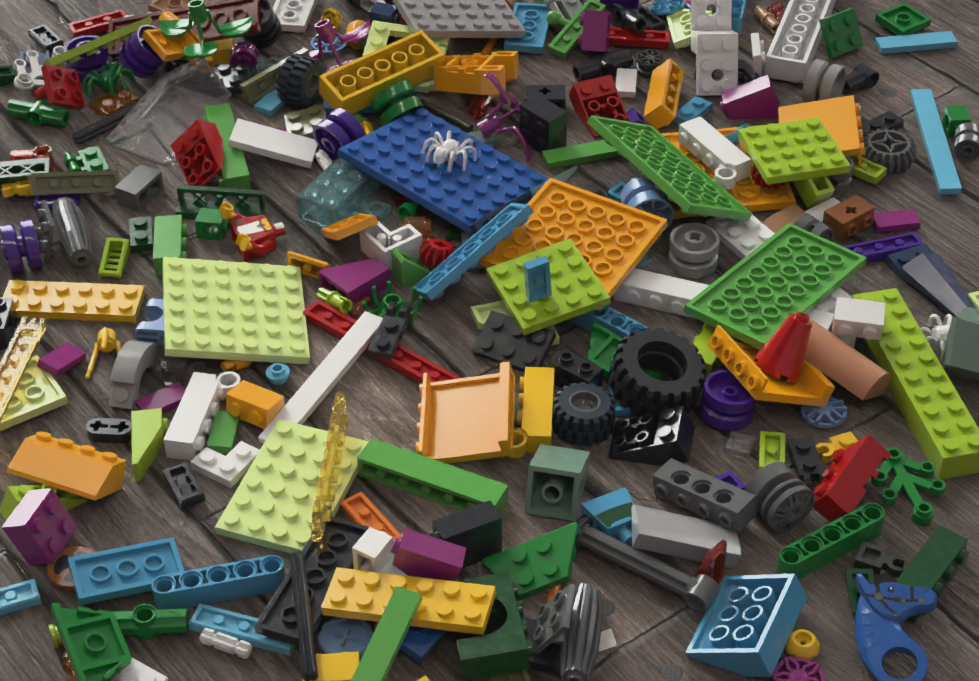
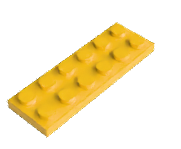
(76, 300)
(444, 603)

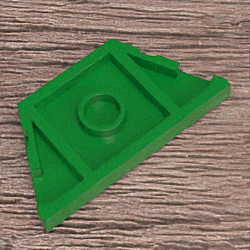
(603, 348)
(538, 562)
(92, 642)

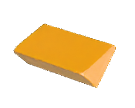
(308, 265)

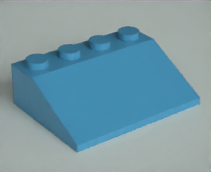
(748, 623)

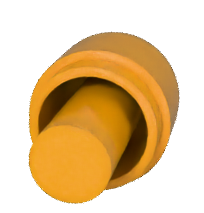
(235, 365)

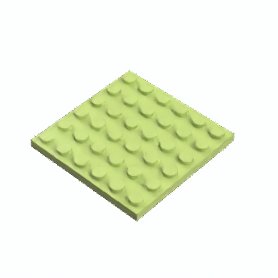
(234, 311)

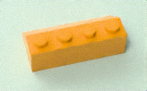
(68, 466)

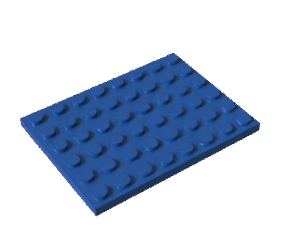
(458, 196)

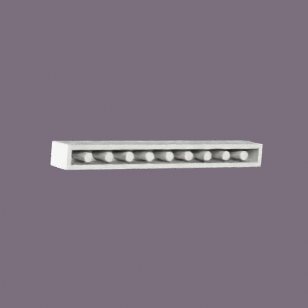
(672, 294)

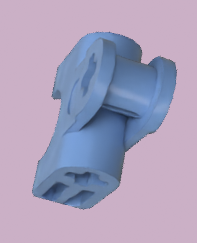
(152, 331)

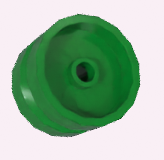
(395, 102)

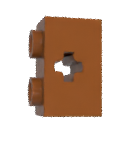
(849, 217)

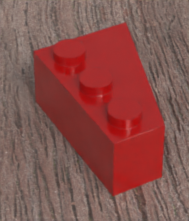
(846, 477)

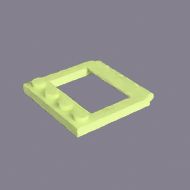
(378, 38)

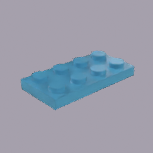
(534, 22)
(123, 570)

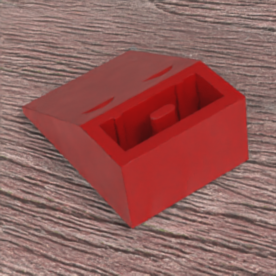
(597, 98)
(199, 152)

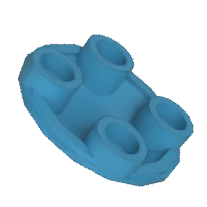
(666, 7)

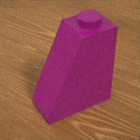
(751, 100)
(356, 278)
(427, 556)

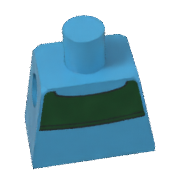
(612, 515)

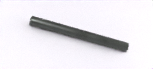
(446, 115)

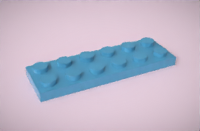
(469, 253)

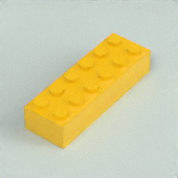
(360, 80)

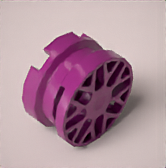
(244, 55)

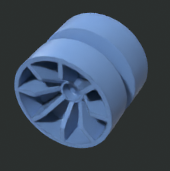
(644, 196)

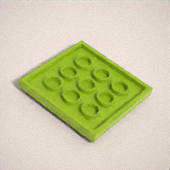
(793, 151)
(572, 286)

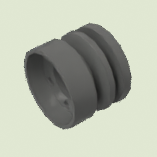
(780, 496)

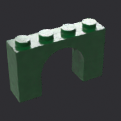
(505, 648)

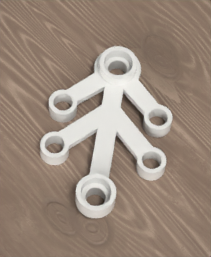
(26, 81)

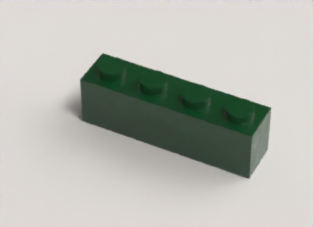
(935, 562)

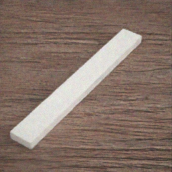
(327, 373)

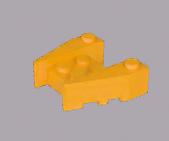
(467, 73)

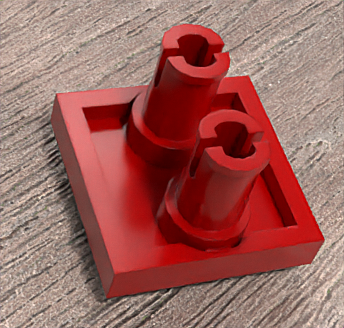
(61, 87)

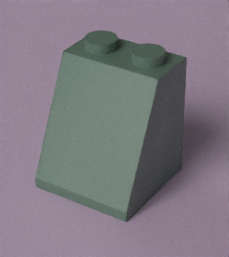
(962, 350)
(556, 482)

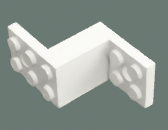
(714, 47)

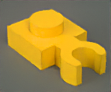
(19, 188)
(834, 444)

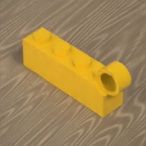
(536, 412)

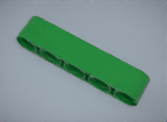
(831, 541)

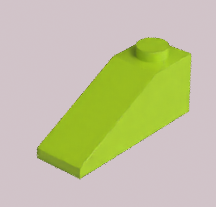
(147, 439)

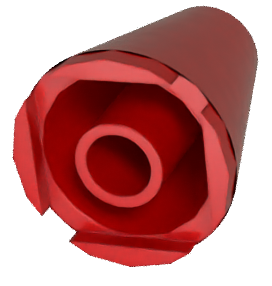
(786, 348)

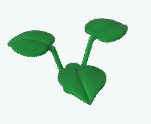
(198, 14)

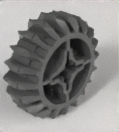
(890, 149)

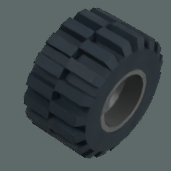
(299, 81)
(583, 414)

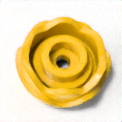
(334, 17)
(802, 644)

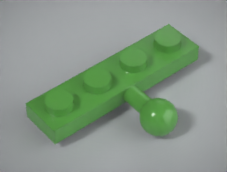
(568, 37)

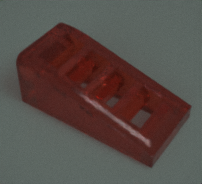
(714, 562)

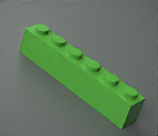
(234, 170)
(429, 477)

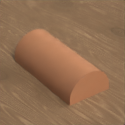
(845, 364)

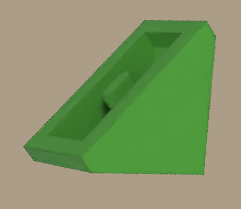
(407, 269)

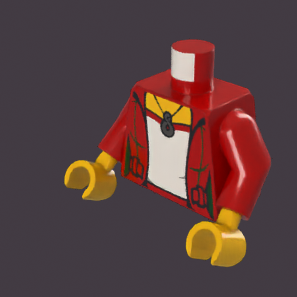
(253, 234)

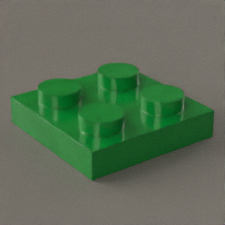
(903, 19)
(841, 32)

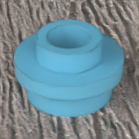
(277, 373)

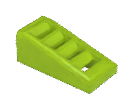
(111, 245)

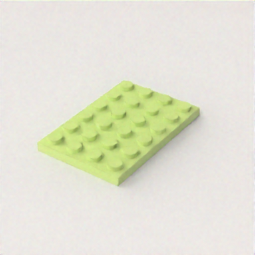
(281, 485)

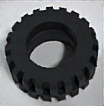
(659, 351)

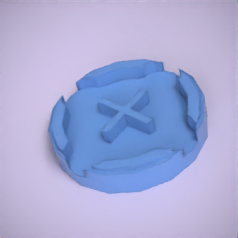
(344, 636)

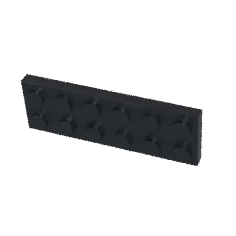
(321, 561)

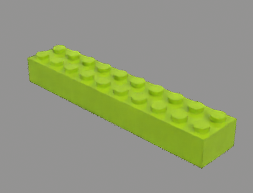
(924, 390)

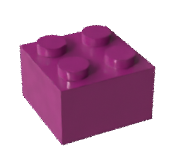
(595, 30)
(40, 527)

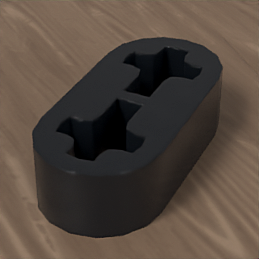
(109, 430)

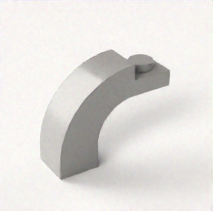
(128, 371)

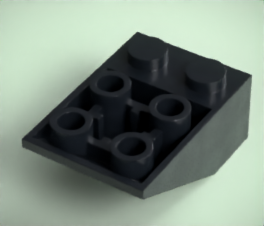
(653, 438)

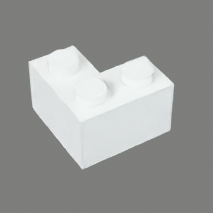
(379, 241)
(858, 319)
(374, 553)

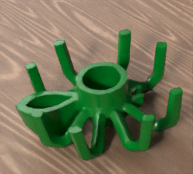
(108, 78)
(382, 307)

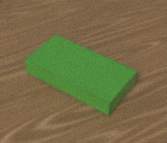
(223, 432)

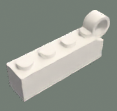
(715, 152)
(196, 413)

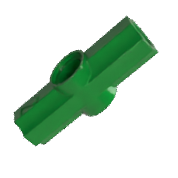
(38, 112)
(148, 622)

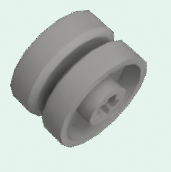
(823, 81)
(693, 250)

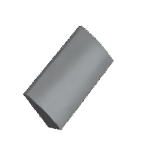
(681, 535)

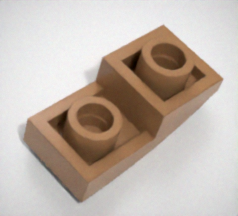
(783, 217)

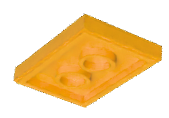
(349, 226)

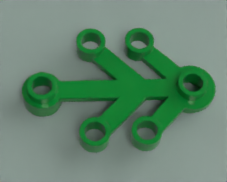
(922, 511)

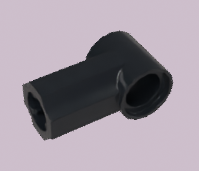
(861, 76)

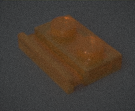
(108, 105)

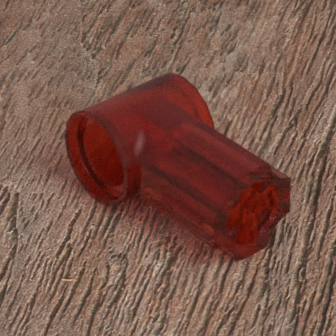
(480, 106)
(39, 152)

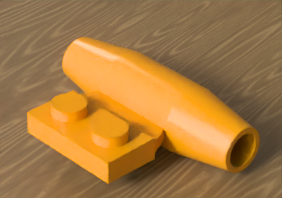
(172, 47)

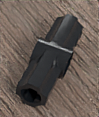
(627, 18)
(602, 65)

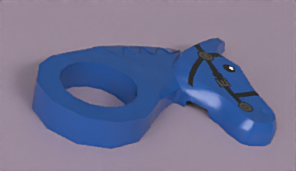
(878, 622)

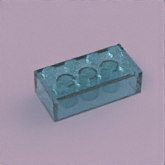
(333, 193)

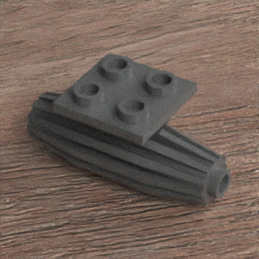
(66, 228)
(575, 623)

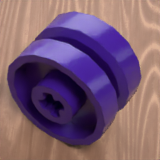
(90, 62)
(337, 131)
(20, 246)
(726, 402)

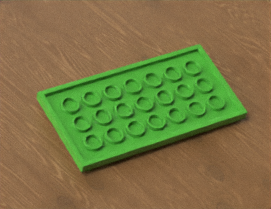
(669, 169)
(776, 279)

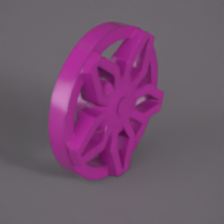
(797, 674)

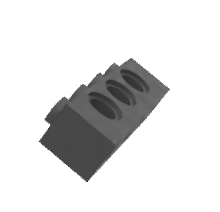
(704, 495)

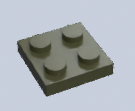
(303, 121)

